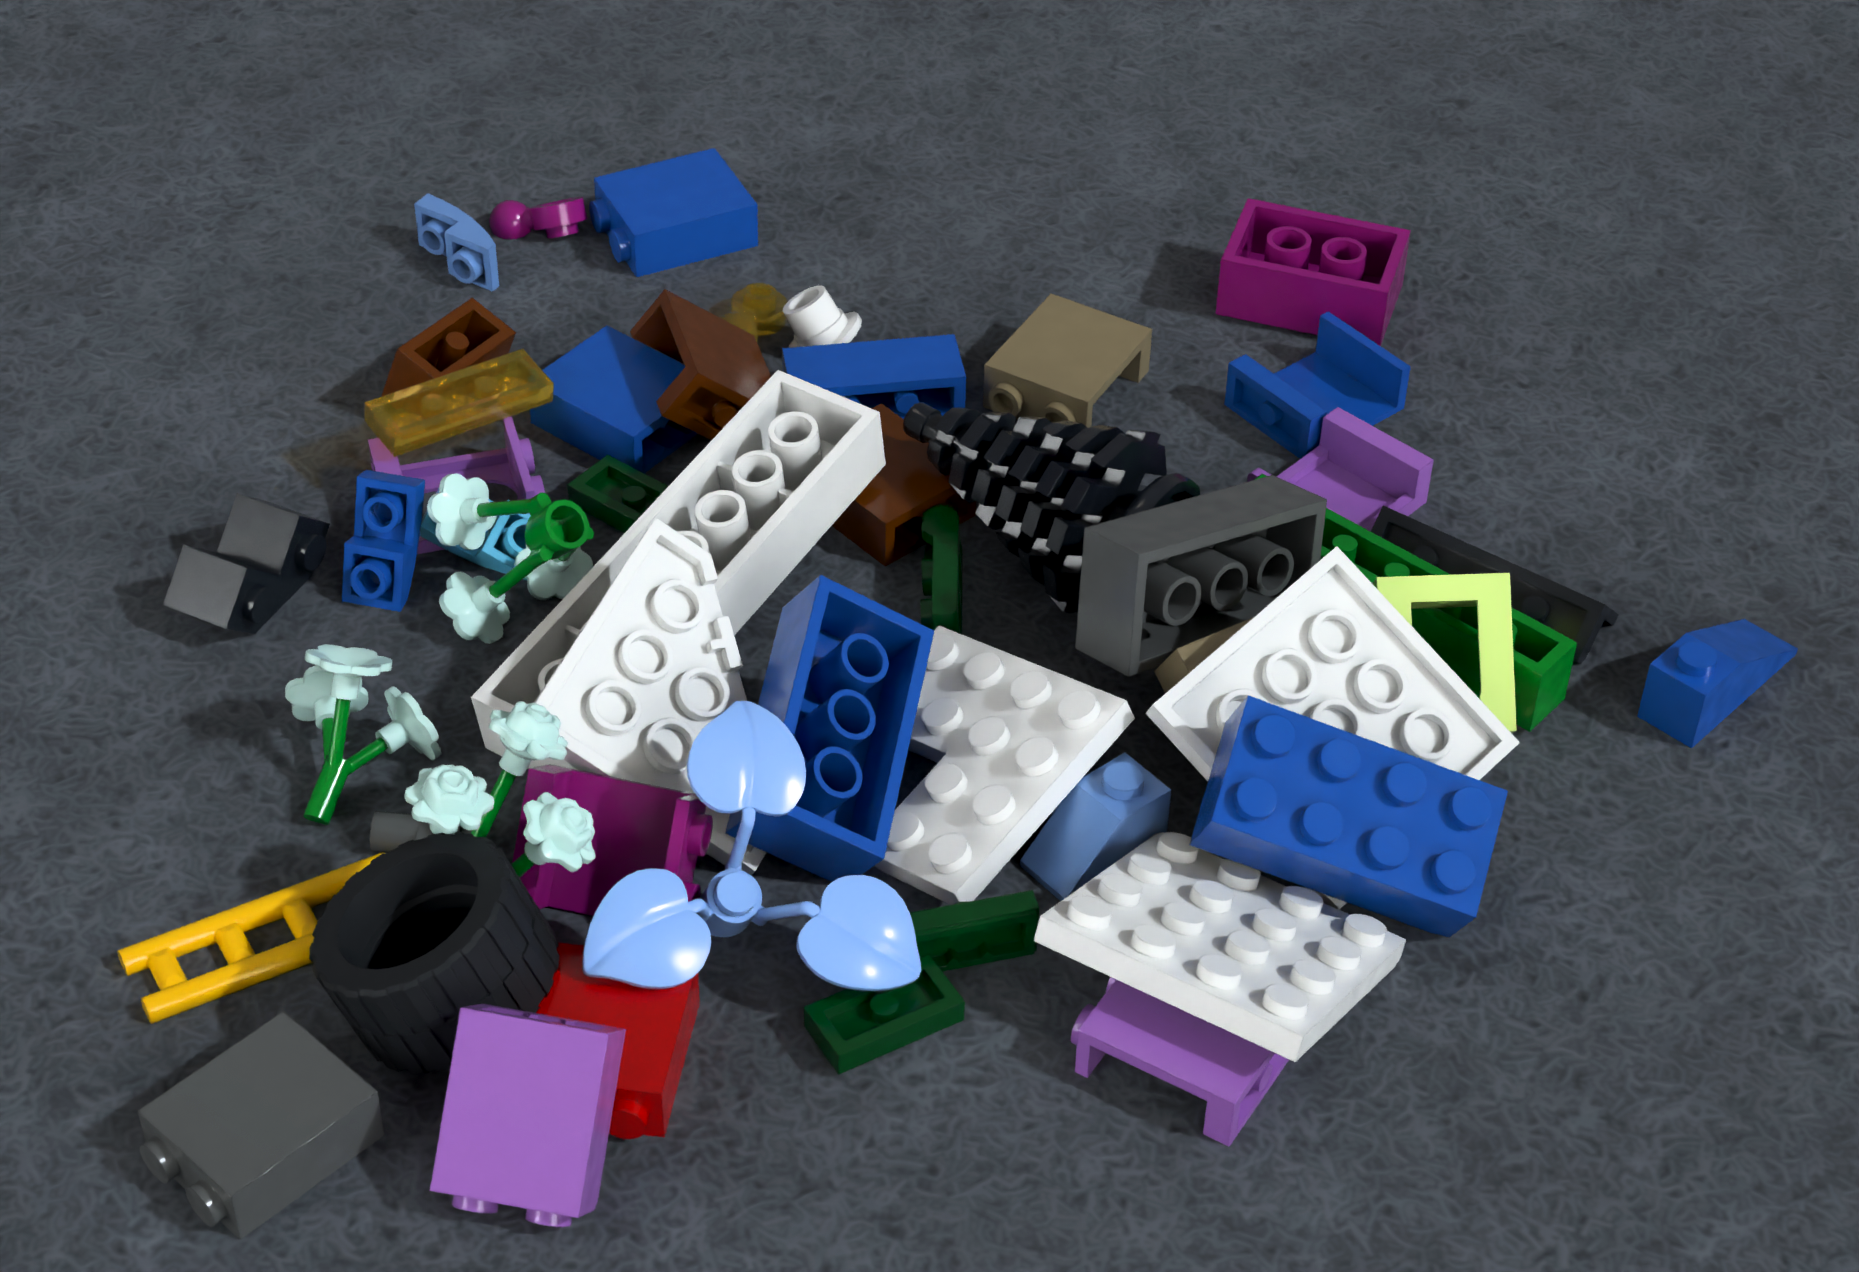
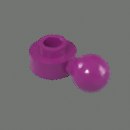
(559, 218)

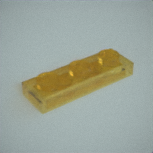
(458, 402)

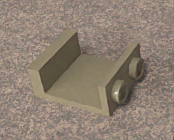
(1064, 362)

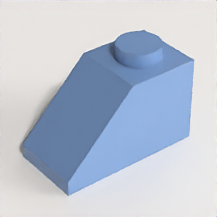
(1097, 825)

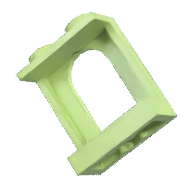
(1494, 615)

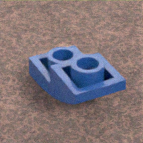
(385, 540)

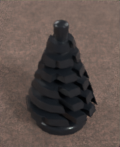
(1046, 482)

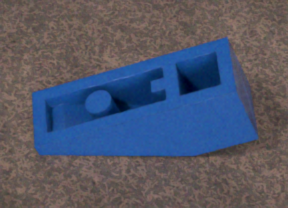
(1709, 677)

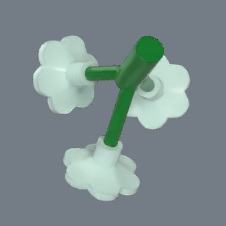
(329, 696)

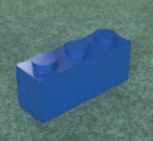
(885, 371)

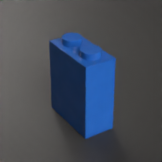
(674, 212)
(609, 398)

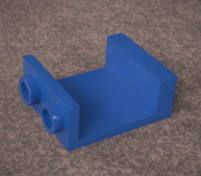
(1341, 373)

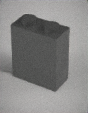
(259, 1125)

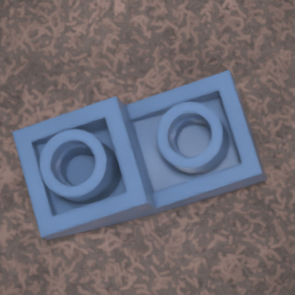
(459, 237)

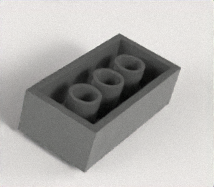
(1192, 569)

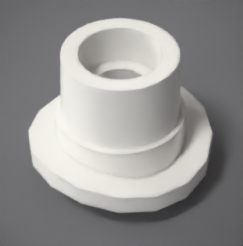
(818, 319)

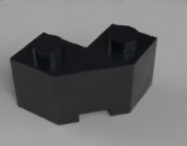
(256, 570)

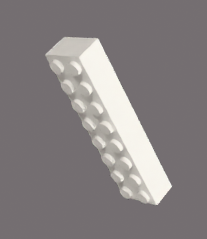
(747, 499)

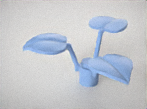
(659, 940)

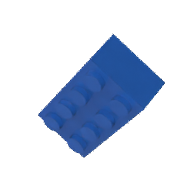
(849, 693)
(1349, 818)

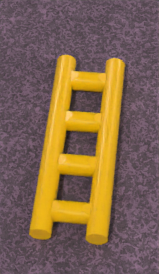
(228, 932)

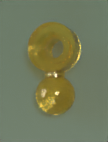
(757, 309)

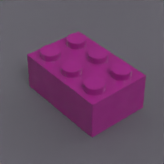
(1300, 263)

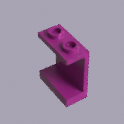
(634, 831)

